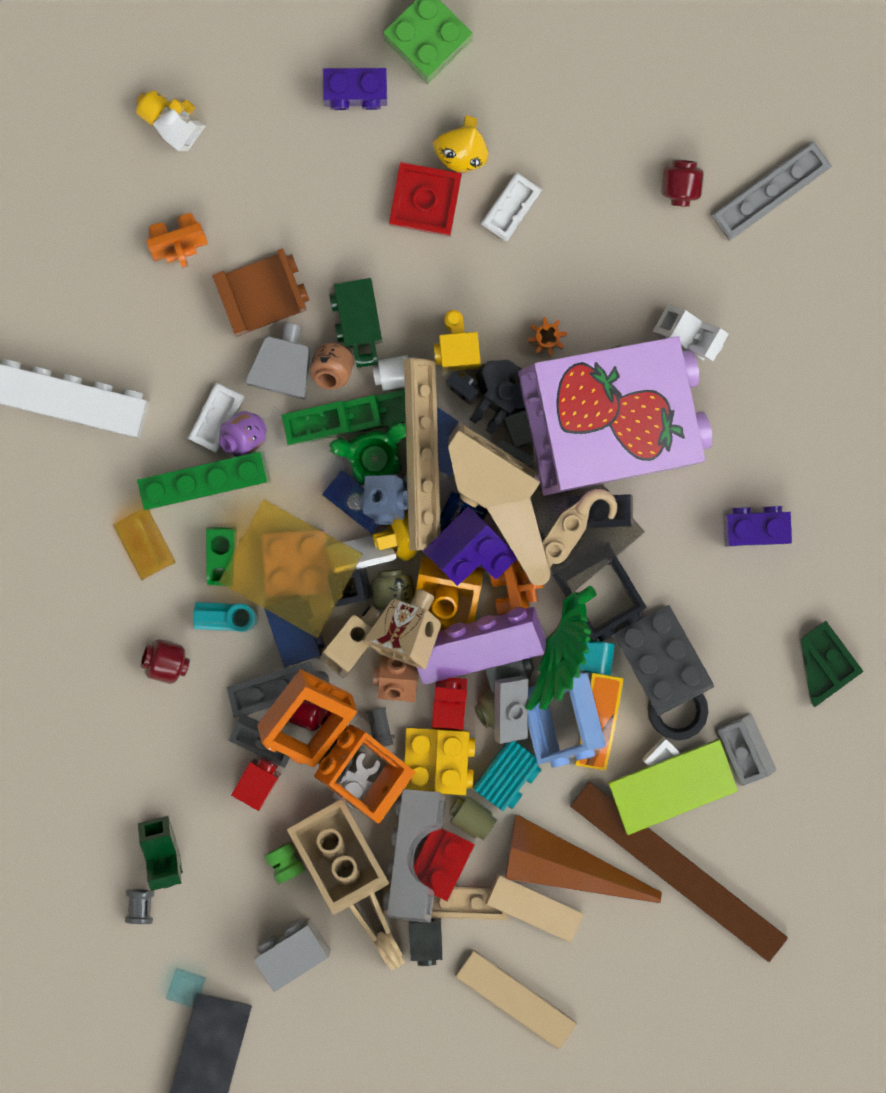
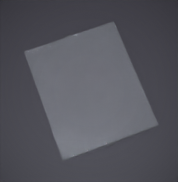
(296, 473)

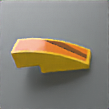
(607, 696)

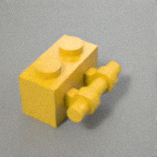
(459, 349)

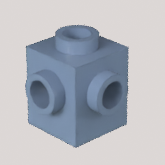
(384, 498)

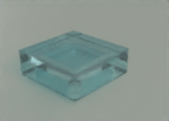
(184, 987)

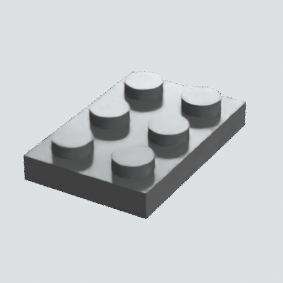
(663, 660)

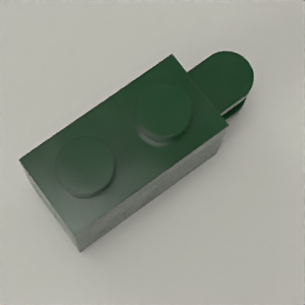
(358, 318)

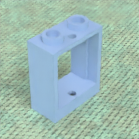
(544, 734)

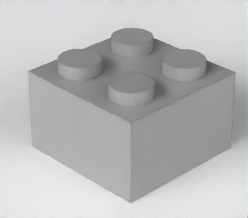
(291, 954)

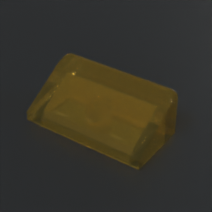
(144, 543)

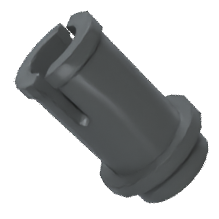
(379, 726)

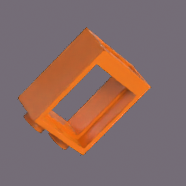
(319, 692)
(386, 786)

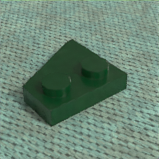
(826, 663)

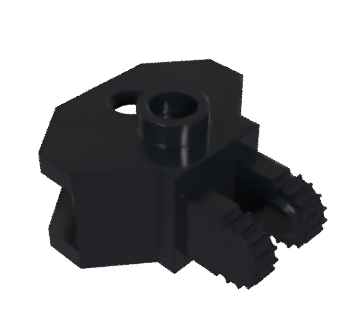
(498, 392)

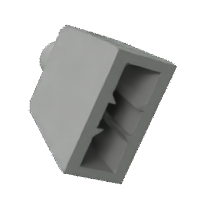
(282, 364)

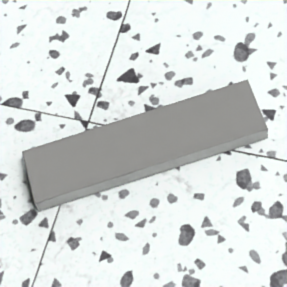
(771, 191)

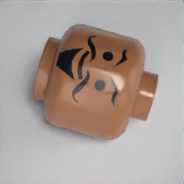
(331, 366)

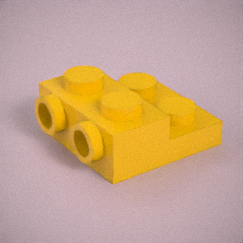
(439, 760)

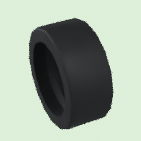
(682, 733)

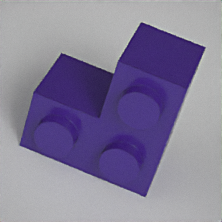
(466, 546)

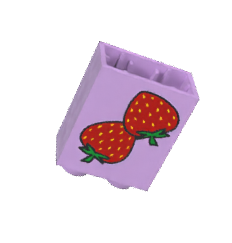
(614, 414)

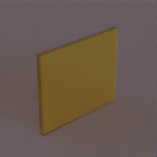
(290, 568)

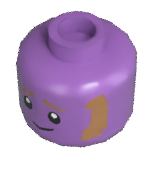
(242, 433)

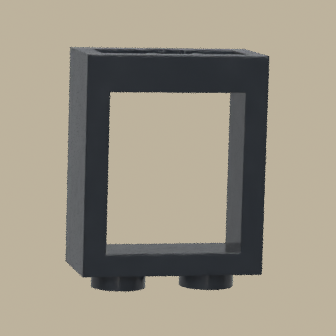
(629, 616)

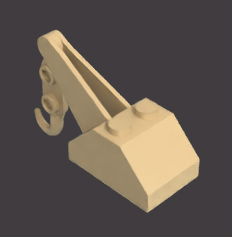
(505, 487)
(345, 869)

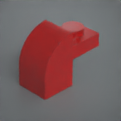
(449, 704)

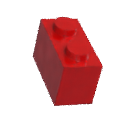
(257, 783)

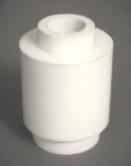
(390, 372)

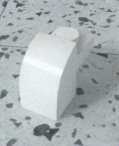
(694, 334)

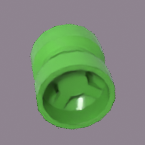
(284, 863)

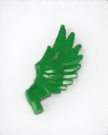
(563, 651)

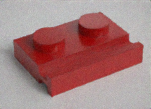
(442, 861)

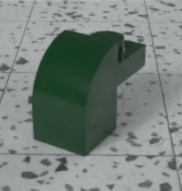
(160, 853)

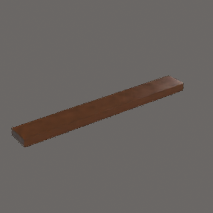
(681, 874)

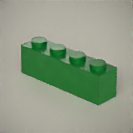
(203, 480)

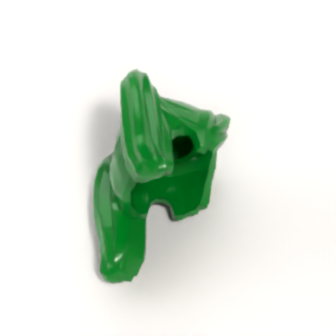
(371, 444)

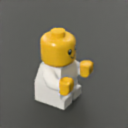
(170, 119)

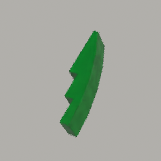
(344, 417)

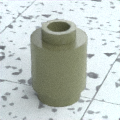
(472, 817)

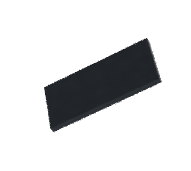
(211, 1045)

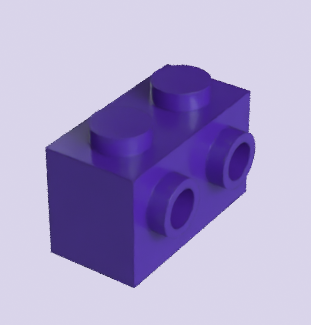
(354, 88)
(754, 529)

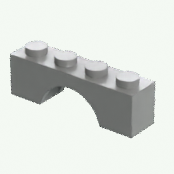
(418, 816)

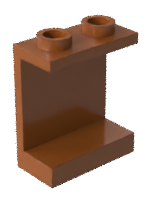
(261, 293)

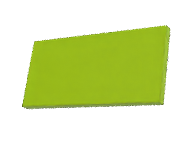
(672, 786)

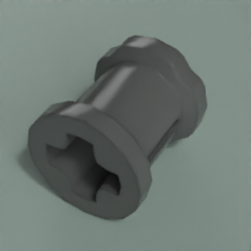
(139, 906)

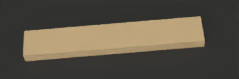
(422, 452)

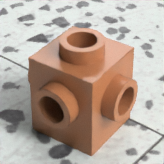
(395, 680)

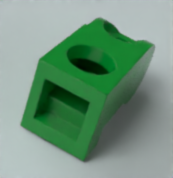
(219, 552)

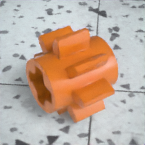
(545, 328)

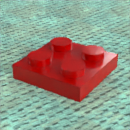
(425, 199)

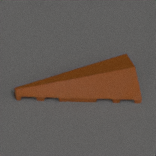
(551, 861)

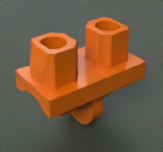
(177, 243)
(519, 588)

